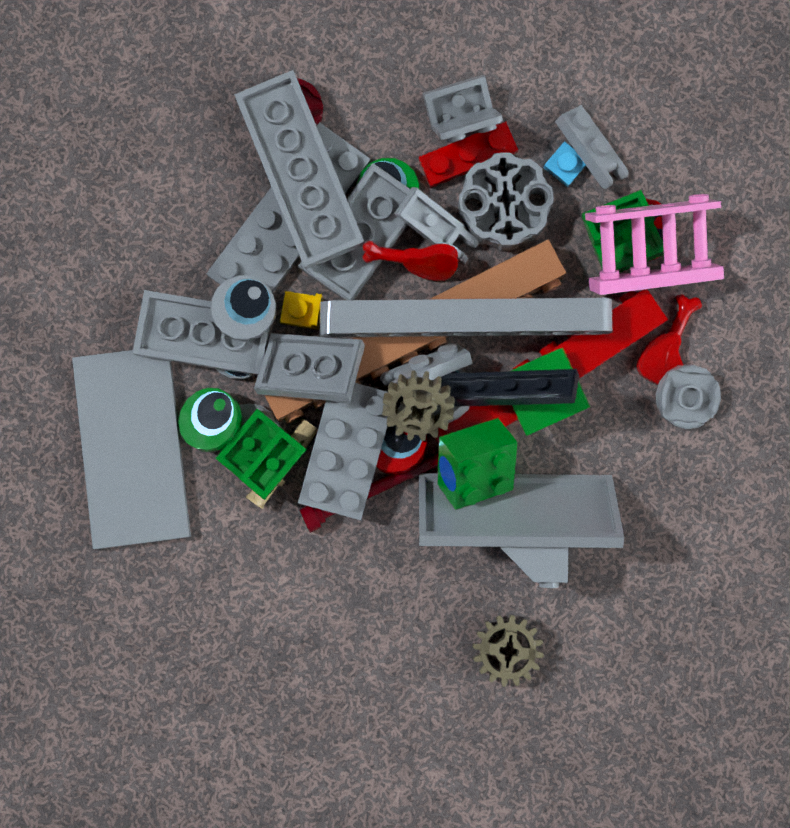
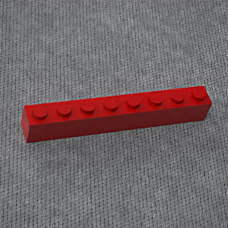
(630, 322)

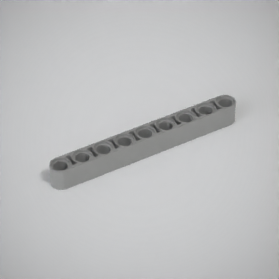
(466, 317)

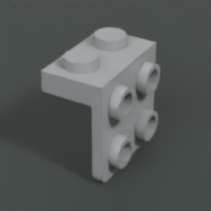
(461, 109)

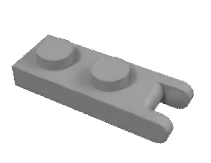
(591, 146)
(439, 363)

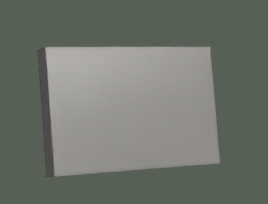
(310, 367)

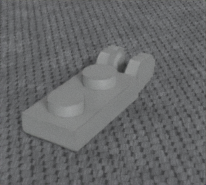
(434, 222)

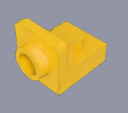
(301, 310)

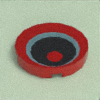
(399, 454)

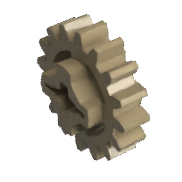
(419, 402)
(522, 652)

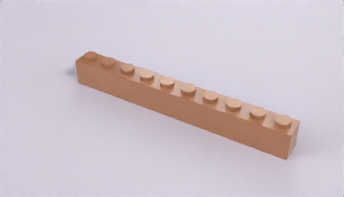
(512, 279)

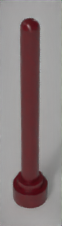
(315, 517)

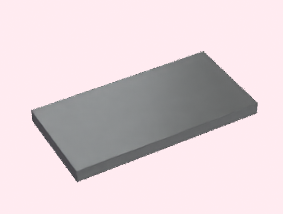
(130, 449)
(536, 513)

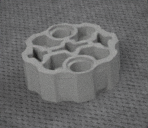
(531, 218)

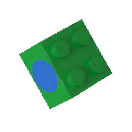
(476, 463)

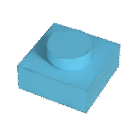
(565, 164)

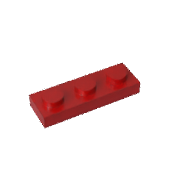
(462, 155)

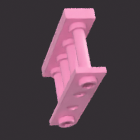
(671, 271)

